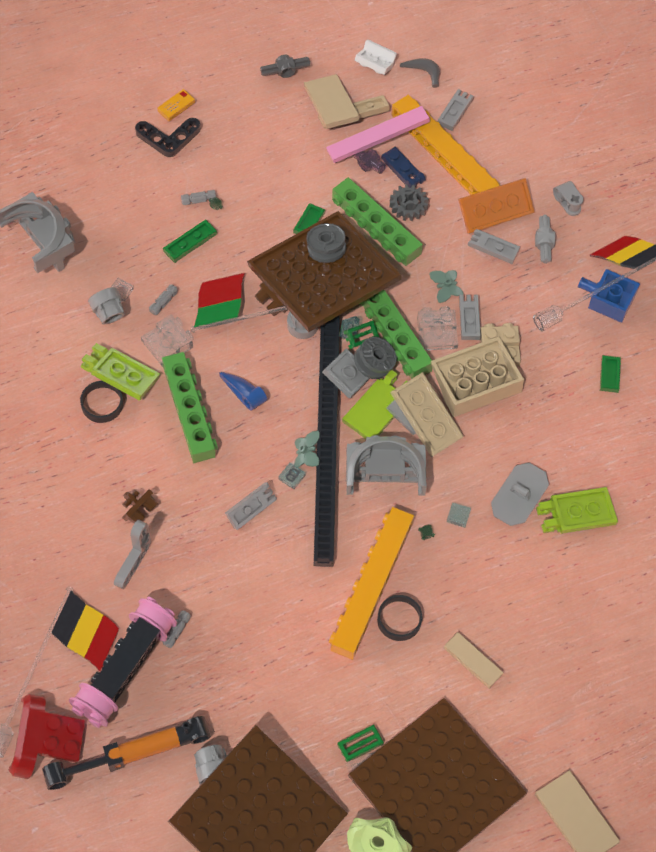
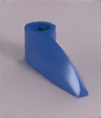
(245, 391)

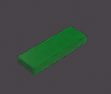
(190, 241)

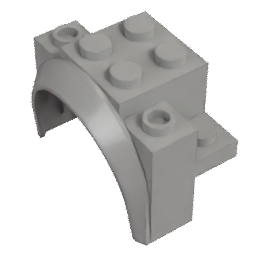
(49, 231)
(386, 462)

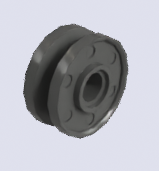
(326, 243)
(375, 358)

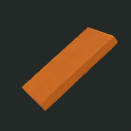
(496, 205)

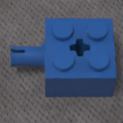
(615, 299)

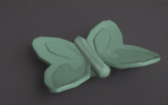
(446, 283)
(304, 447)

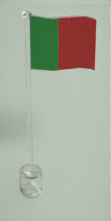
(221, 302)

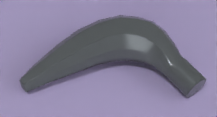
(426, 65)

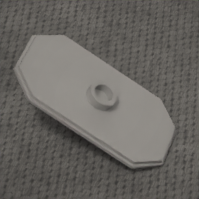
(519, 494)

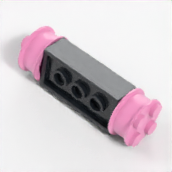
(148, 625)

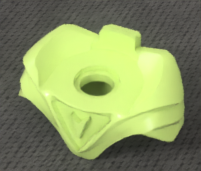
(375, 836)

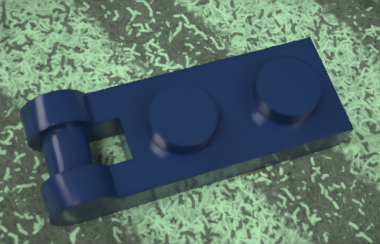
(402, 167)

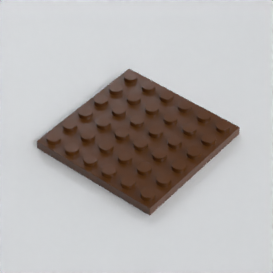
(322, 290)
(437, 782)
(257, 804)

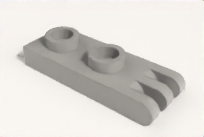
(455, 110)
(494, 246)
(469, 318)
(250, 506)

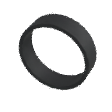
(106, 418)
(399, 598)

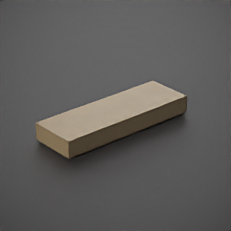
(473, 660)

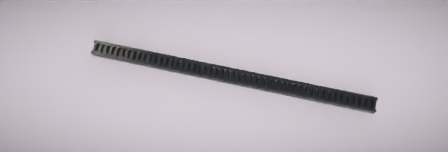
(326, 449)

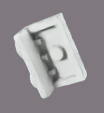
(376, 57)

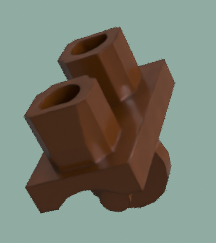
(265, 294)
(146, 501)

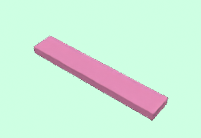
(377, 134)

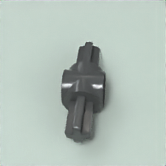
(285, 66)

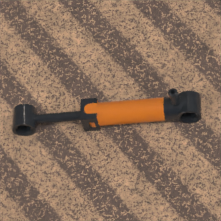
(117, 755)

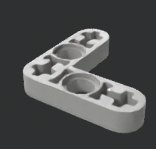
(141, 542)

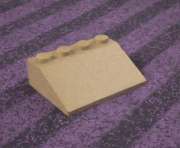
(477, 376)

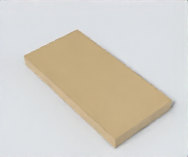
(331, 101)
(426, 414)
(576, 815)

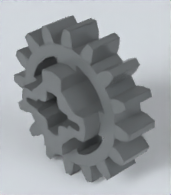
(409, 202)

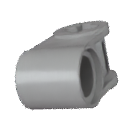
(569, 198)

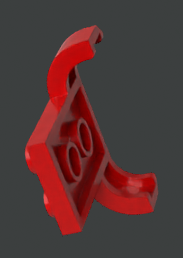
(44, 736)

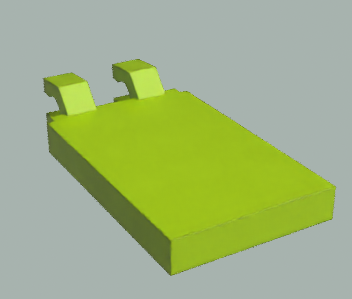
(120, 371)
(370, 414)
(578, 511)

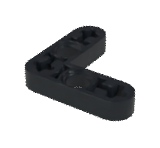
(170, 141)

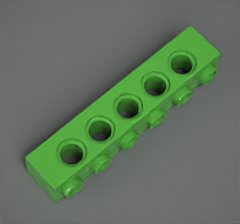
(355, 200)
(402, 334)
(198, 450)

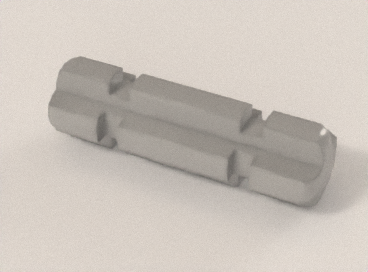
(197, 197)
(163, 299)
(174, 632)

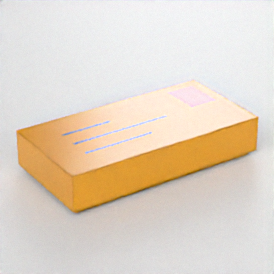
(176, 105)

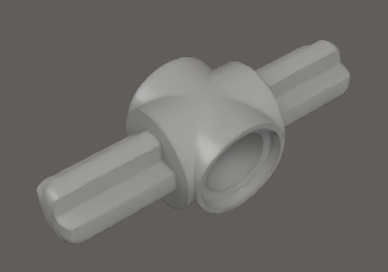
(545, 239)

